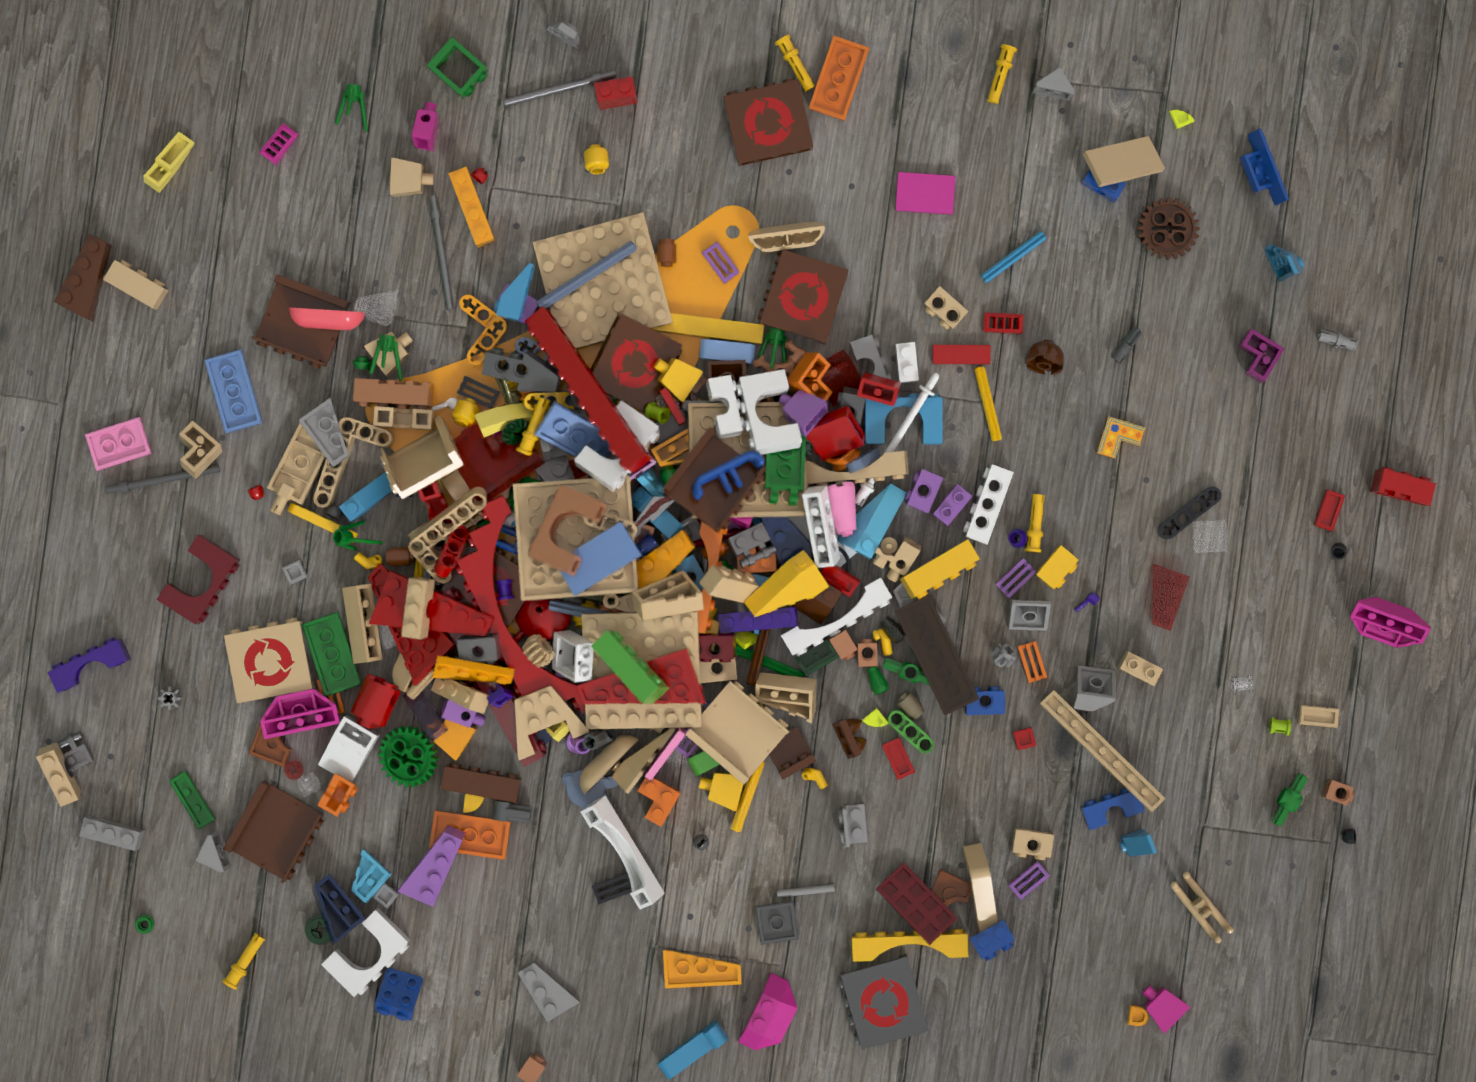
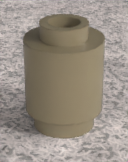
(910, 705)

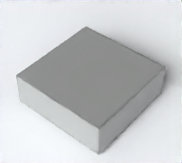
(295, 572)
(386, 895)

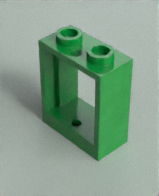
(442, 56)

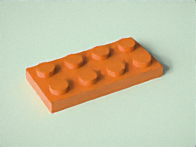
(839, 78)
(482, 837)

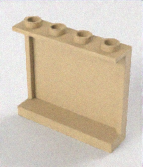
(422, 460)

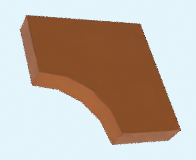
(269, 749)
(951, 888)

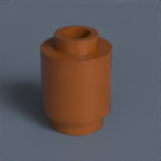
(666, 252)
(399, 556)

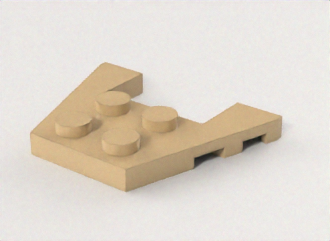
(539, 711)

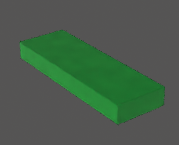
(192, 800)

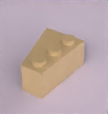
(668, 597)
(788, 693)

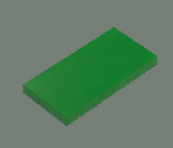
(331, 654)

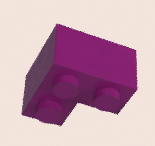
(1264, 352)

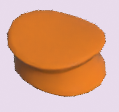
(839, 462)

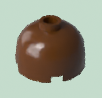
(1045, 357)

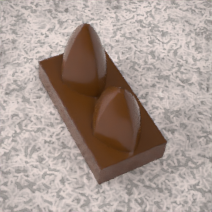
(845, 729)

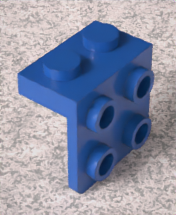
(993, 940)
(398, 994)

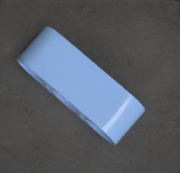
(725, 351)

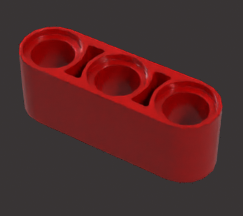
(451, 551)

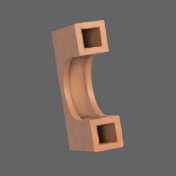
(565, 504)

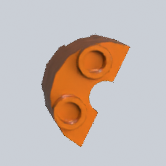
(337, 795)

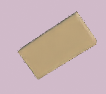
(1318, 716)

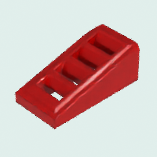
(1019, 329)

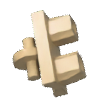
(885, 552)

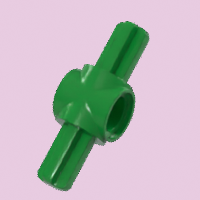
(900, 668)
(1289, 799)

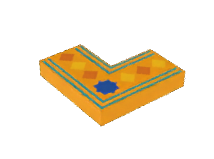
(1117, 431)

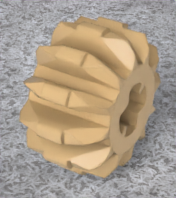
(538, 650)

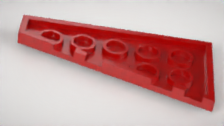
(444, 612)
(418, 654)
(674, 669)

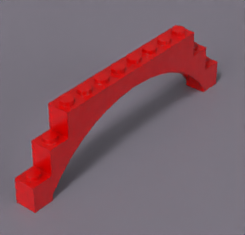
(478, 572)

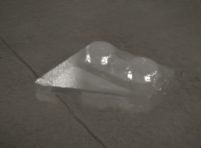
(378, 307)

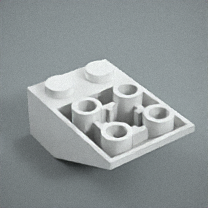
(348, 748)

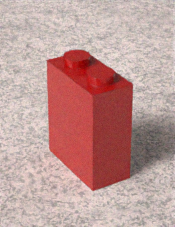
(616, 93)
(836, 434)

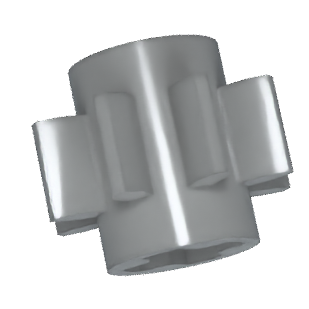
(1004, 655)
(175, 698)

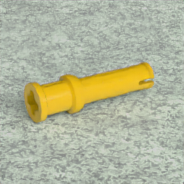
(791, 55)
(1003, 65)
(529, 437)
(1034, 533)
(239, 969)

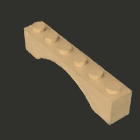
(889, 464)

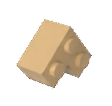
(202, 449)

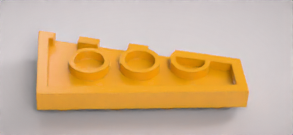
(663, 559)
(471, 671)
(690, 970)

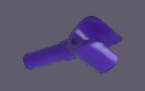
(1093, 598)

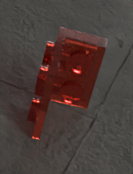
(840, 374)

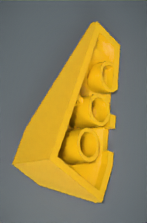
(790, 583)

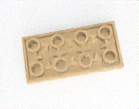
(1123, 161)

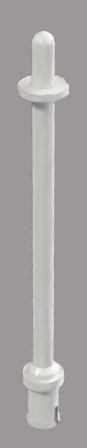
(868, 487)

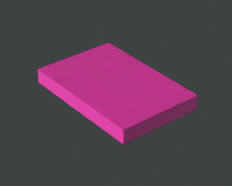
(925, 193)

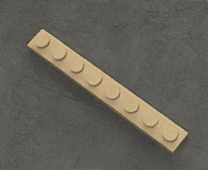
(1102, 751)

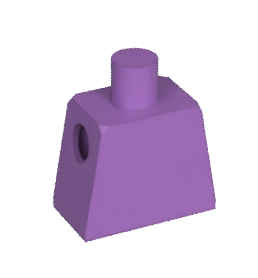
(804, 410)
(452, 712)

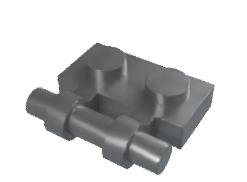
(749, 539)
(78, 755)

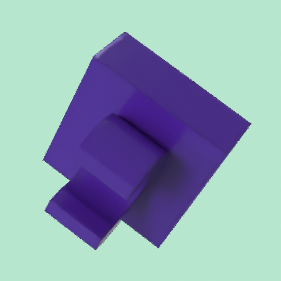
(500, 696)

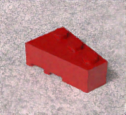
(1403, 486)

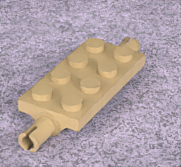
(296, 470)

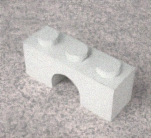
(724, 390)

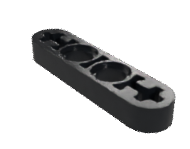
(1190, 514)

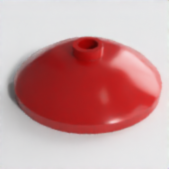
(542, 623)

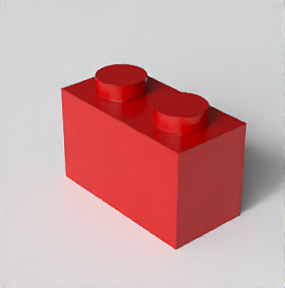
(879, 389)

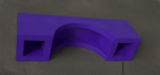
(747, 622)
(67, 675)

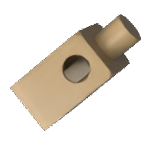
(408, 178)
(390, 363)
(907, 551)

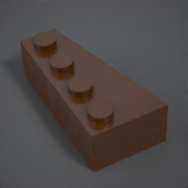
(85, 278)

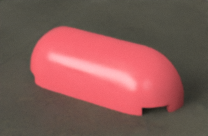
(326, 318)

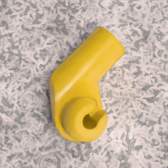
(370, 562)
(885, 641)
(815, 775)

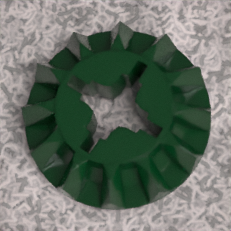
(518, 426)
(313, 935)

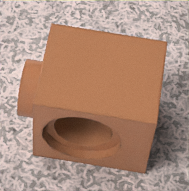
(843, 645)
(871, 661)
(1330, 789)
(532, 1068)

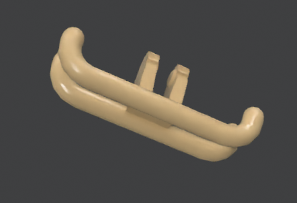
(1201, 907)

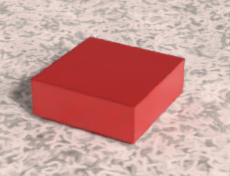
(1024, 738)

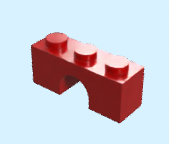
(434, 500)

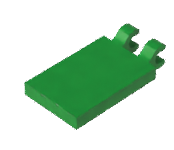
(785, 472)

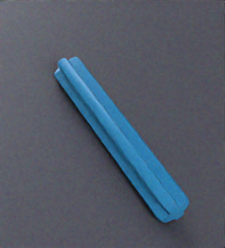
(1012, 257)

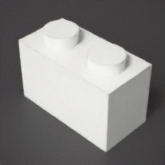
(906, 362)

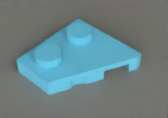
(651, 483)
(369, 877)

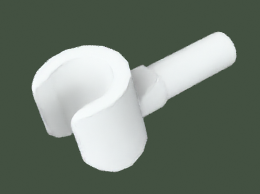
(450, 402)

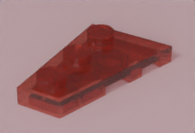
(1167, 595)

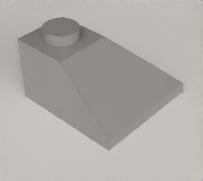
(1094, 688)

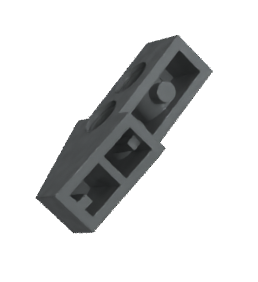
(539, 374)

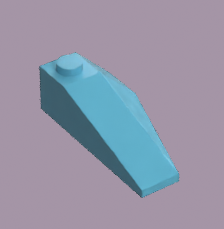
(874, 521)

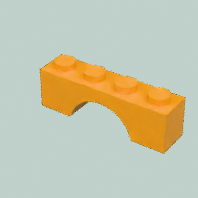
(472, 207)

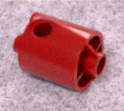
(375, 702)

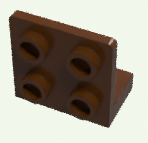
(791, 754)

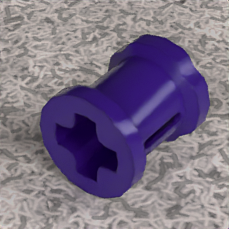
(504, 589)

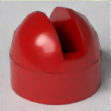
(480, 175)
(256, 492)

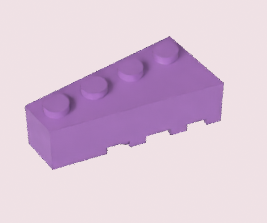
(430, 872)

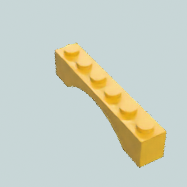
(868, 947)

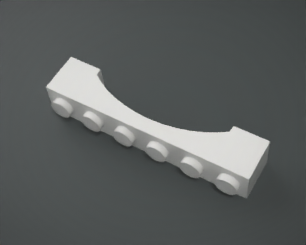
(799, 639)
(643, 882)

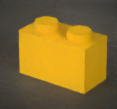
(1057, 567)

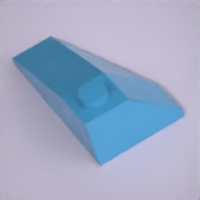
(1283, 262)

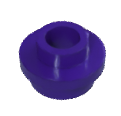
(1013, 538)

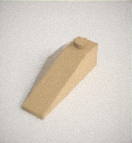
(634, 766)

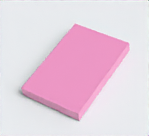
(118, 443)
(665, 752)

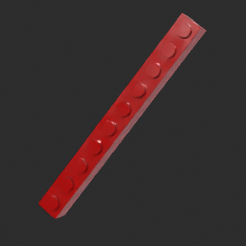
(588, 390)

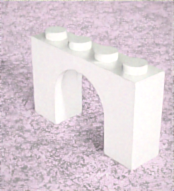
(765, 438)
(609, 471)
(356, 978)

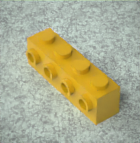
(939, 569)

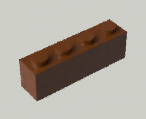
(481, 783)

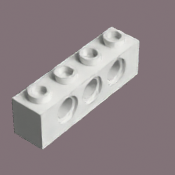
(1003, 478)
(821, 526)

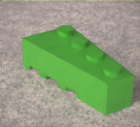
(630, 667)

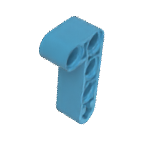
(708, 1038)

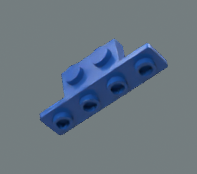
(1262, 169)

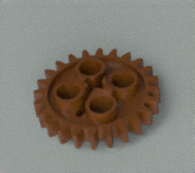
(1167, 211)

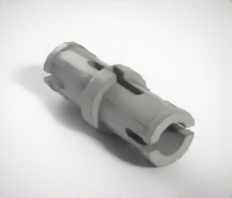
(1337, 340)

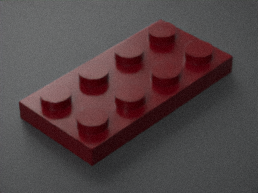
(916, 903)

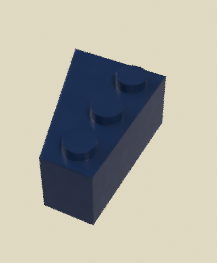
(786, 538)
(336, 908)

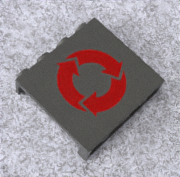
(883, 1002)

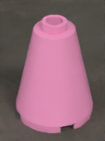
(843, 507)

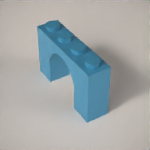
(930, 414)

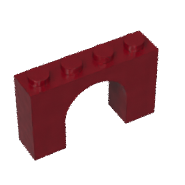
(221, 565)

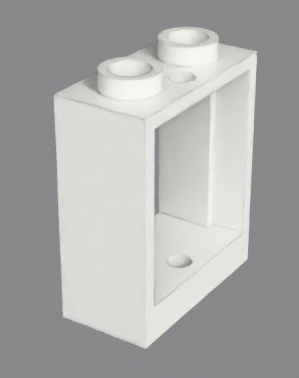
(563, 662)

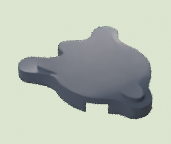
(575, 793)

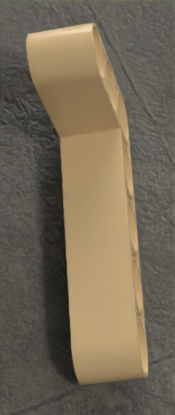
(337, 473)
(444, 529)
(981, 886)

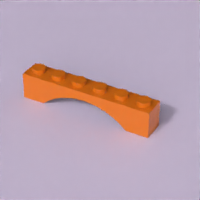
(714, 547)

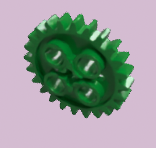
(408, 756)

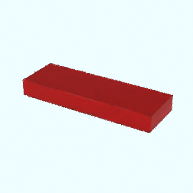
(961, 354)

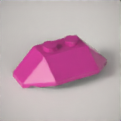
(1389, 622)
(298, 713)
(770, 1015)

